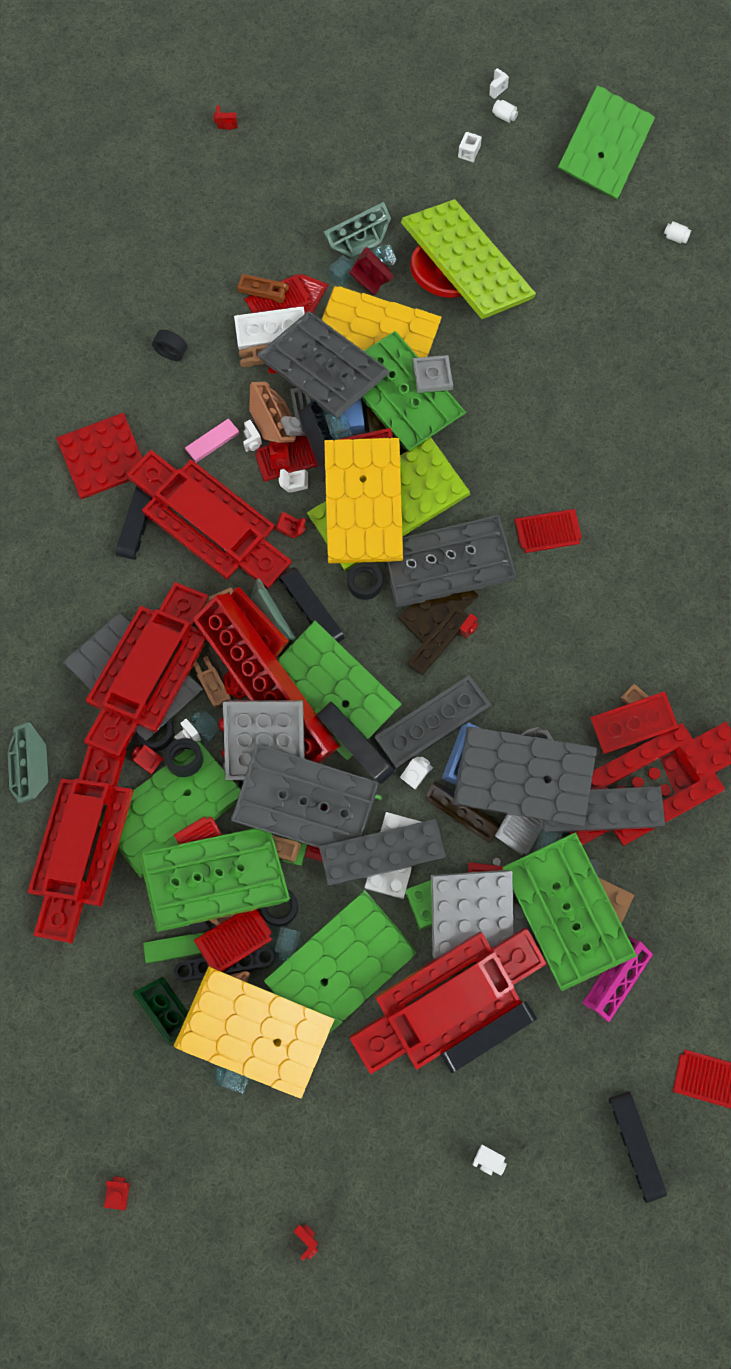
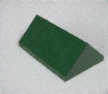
(162, 1008)

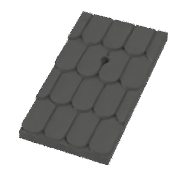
(323, 364)
(451, 561)
(94, 654)
(507, 774)
(289, 795)

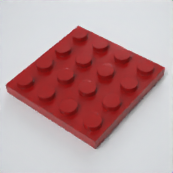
(100, 455)

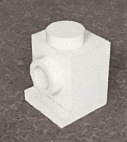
(469, 146)
(490, 1161)

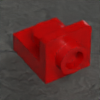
(279, 455)
(232, 686)
(145, 758)
(117, 1193)

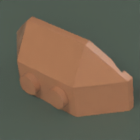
(267, 410)

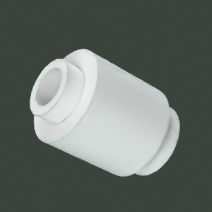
(505, 111)
(677, 232)

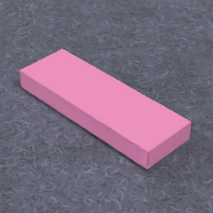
(212, 440)

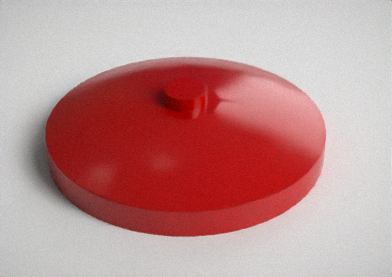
(430, 276)

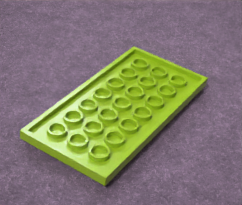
(468, 258)
(427, 490)

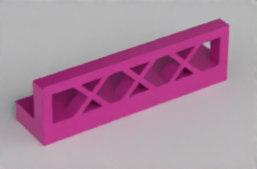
(606, 985)

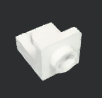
(499, 83)
(253, 438)
(188, 732)

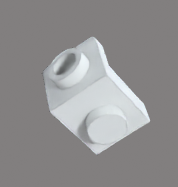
(293, 481)
(416, 771)

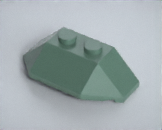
(359, 231)
(267, 606)
(27, 763)

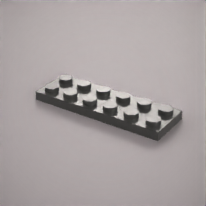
(432, 722)
(618, 810)
(382, 852)

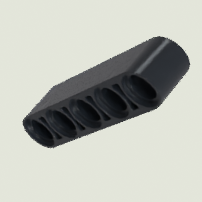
(317, 432)
(134, 526)
(309, 602)
(356, 742)
(194, 966)
(488, 1037)
(638, 1147)

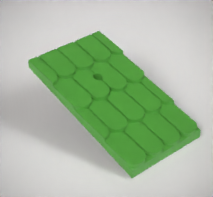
(615, 133)
(396, 401)
(330, 673)
(172, 803)
(213, 878)
(564, 895)
(352, 951)

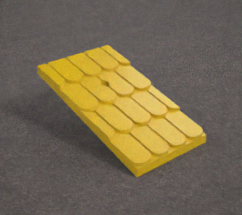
(370, 319)
(363, 500)
(254, 1032)

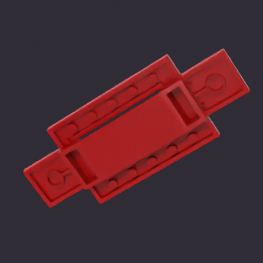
(215, 513)
(138, 665)
(688, 768)
(69, 843)
(452, 1009)

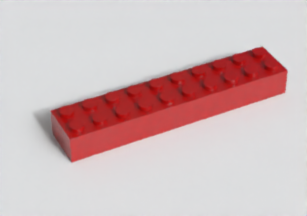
(258, 669)

